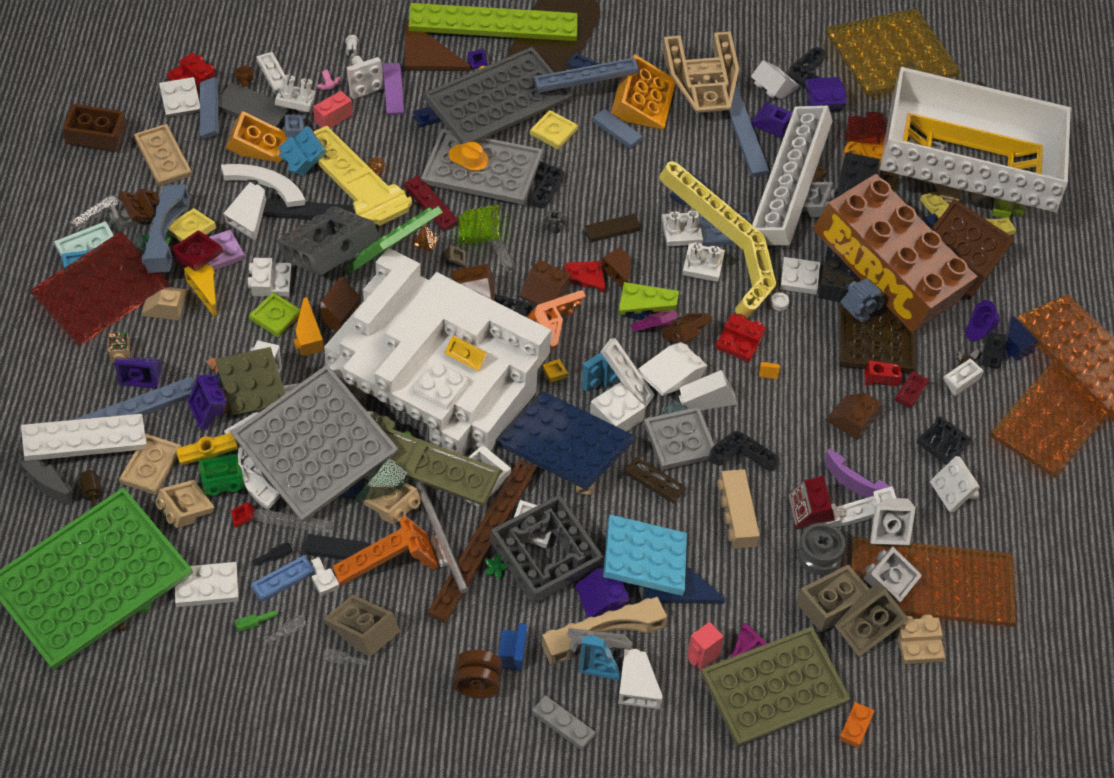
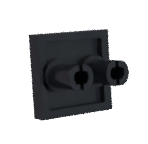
(943, 440)

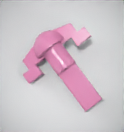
(329, 84)

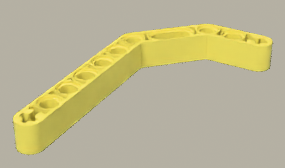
(732, 226)

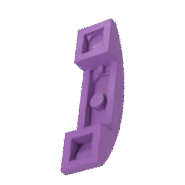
(393, 89)
(849, 478)

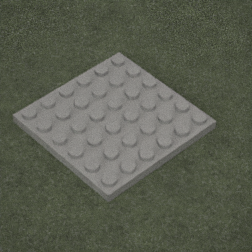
(315, 443)

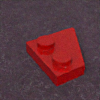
(586, 274)

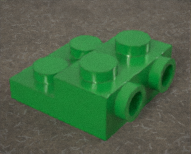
(221, 474)

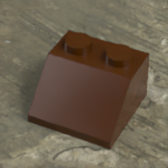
(545, 283)
(339, 304)
(855, 414)

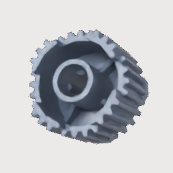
(863, 299)

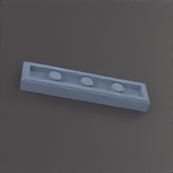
(209, 108)

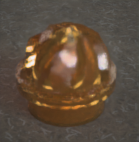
(376, 165)

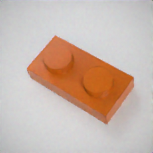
(856, 725)

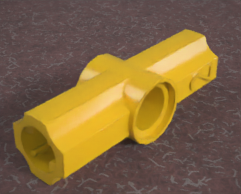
(196, 451)

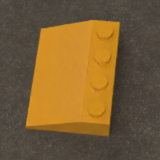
(644, 96)

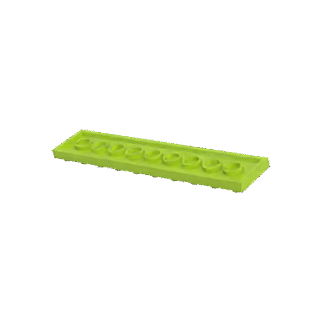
(493, 22)

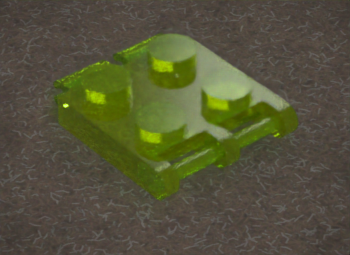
(478, 223)

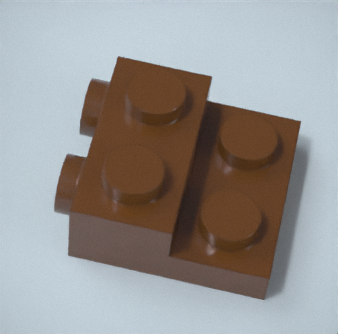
(685, 327)

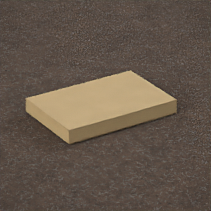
(151, 465)

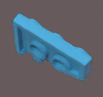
(597, 659)

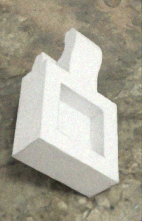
(324, 579)

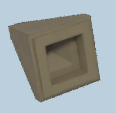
(455, 255)

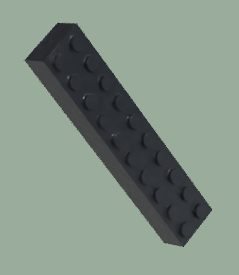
(836, 274)

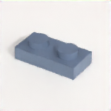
(293, 125)

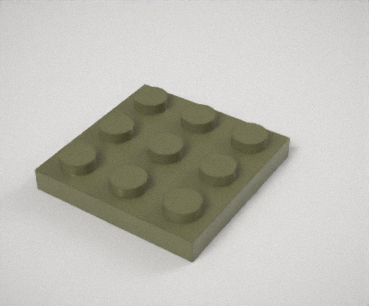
(250, 380)

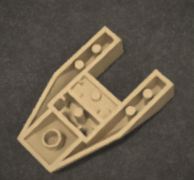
(706, 81)

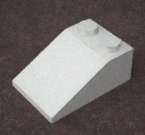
(673, 369)

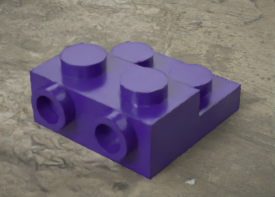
(206, 400)

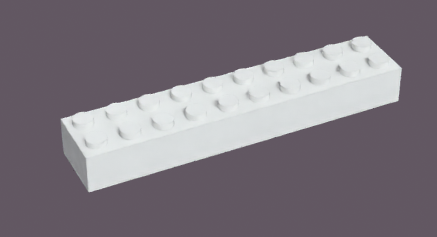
(792, 174)

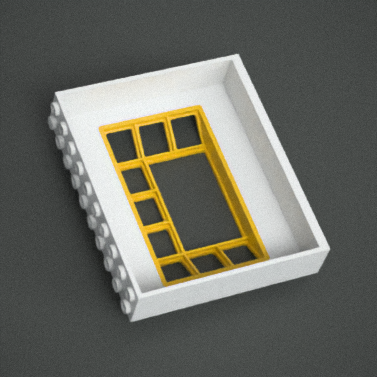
(983, 121)

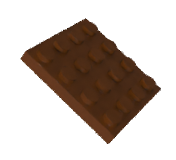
(972, 240)

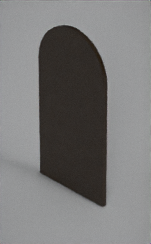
(558, 52)

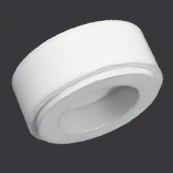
(779, 301)

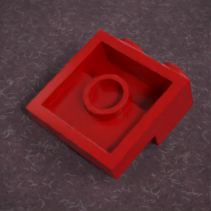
(191, 67)
(741, 337)

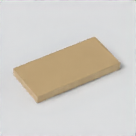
(162, 155)

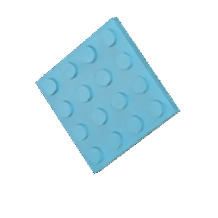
(645, 555)

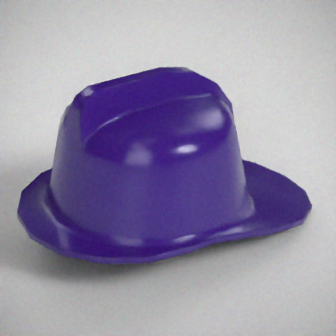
(983, 320)

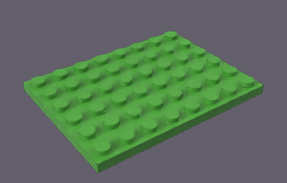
(89, 578)

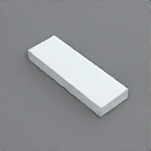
(271, 70)

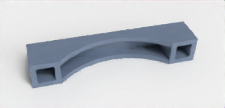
(172, 203)

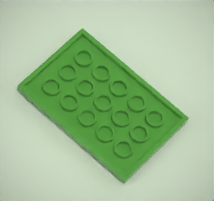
(392, 239)

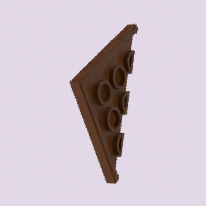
(427, 54)

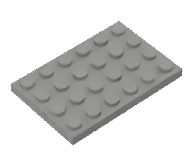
(504, 178)

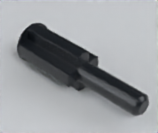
(274, 553)

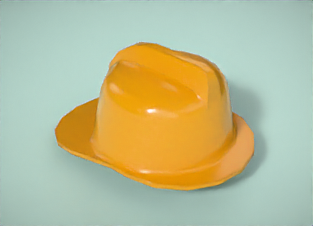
(469, 156)

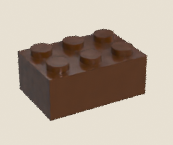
(94, 127)

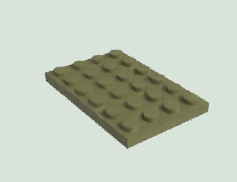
(774, 686)

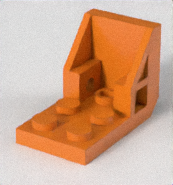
(550, 313)

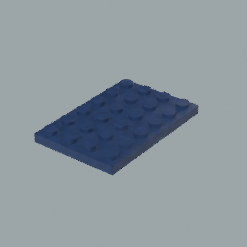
(565, 440)

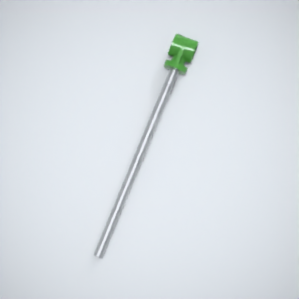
(440, 535)

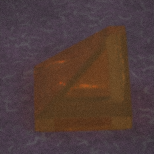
(426, 239)

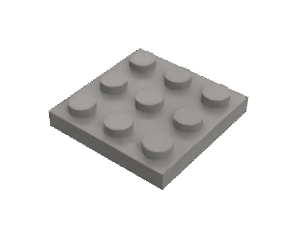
(679, 438)

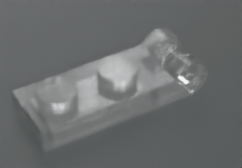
(95, 211)

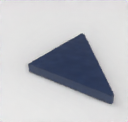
(695, 592)

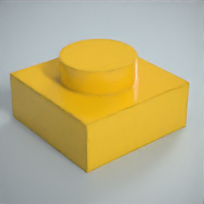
(554, 370)

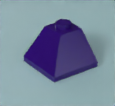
(138, 372)

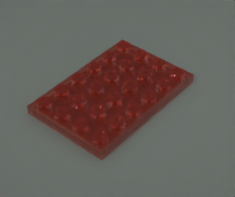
(98, 288)

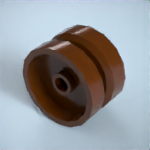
(477, 674)

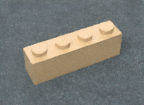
(739, 509)

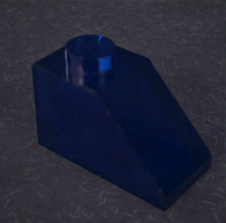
(1019, 340)

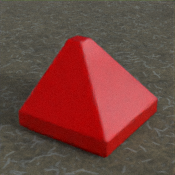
(242, 514)

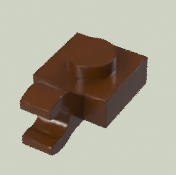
(244, 75)

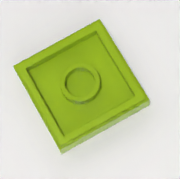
(275, 314)

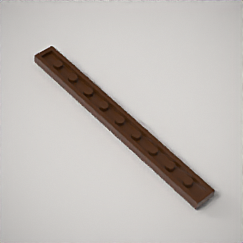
(479, 544)

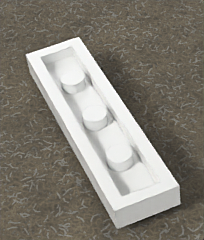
(627, 371)

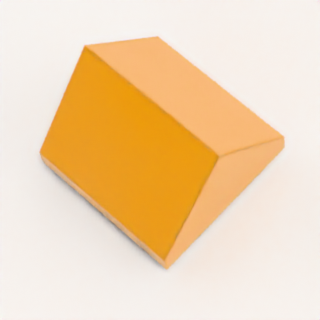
(769, 370)

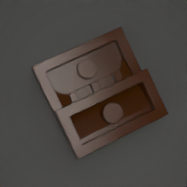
(140, 206)

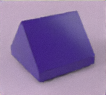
(477, 58)

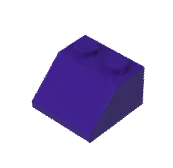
(826, 92)
(601, 594)

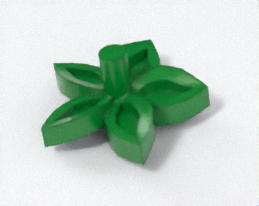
(495, 566)

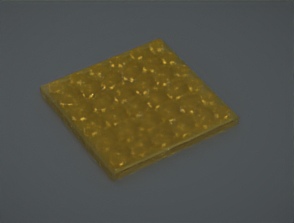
(885, 43)

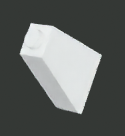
(247, 210)
(708, 392)
(638, 681)

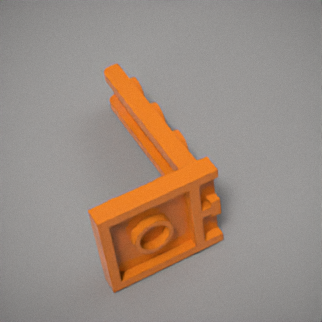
(408, 537)

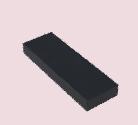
(332, 547)

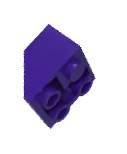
(772, 119)

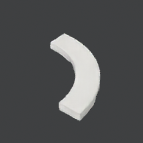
(286, 189)
(255, 482)

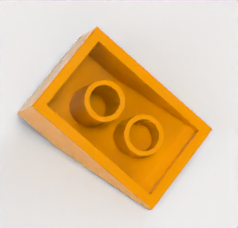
(255, 138)

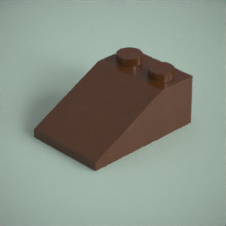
(476, 278)

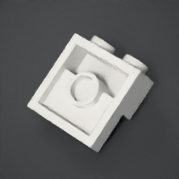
(269, 277)

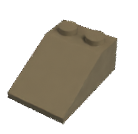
(831, 597)
(870, 619)
(363, 624)

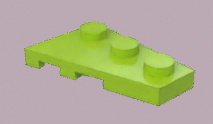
(642, 297)

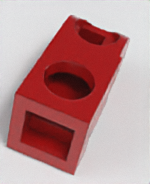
(882, 373)

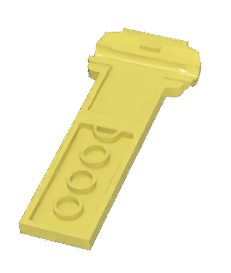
(371, 194)

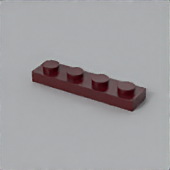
(427, 198)

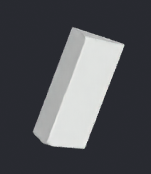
(963, 376)

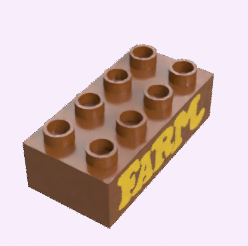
(896, 251)

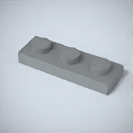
(563, 722)

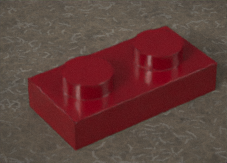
(911, 390)

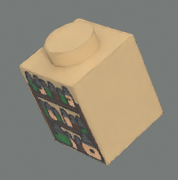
(118, 346)

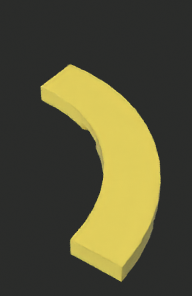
(938, 205)

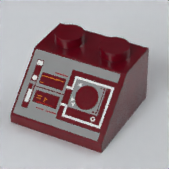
(811, 503)

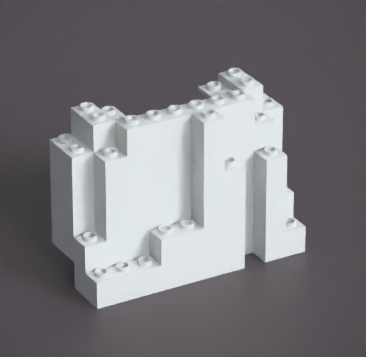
(407, 329)

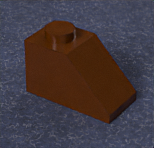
(617, 266)

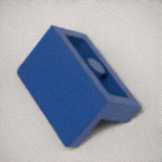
(512, 648)

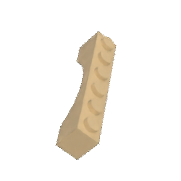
(640, 617)

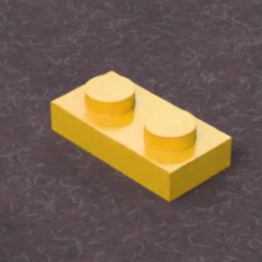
(465, 353)

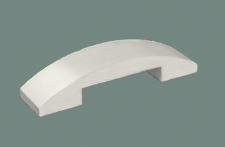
(861, 509)

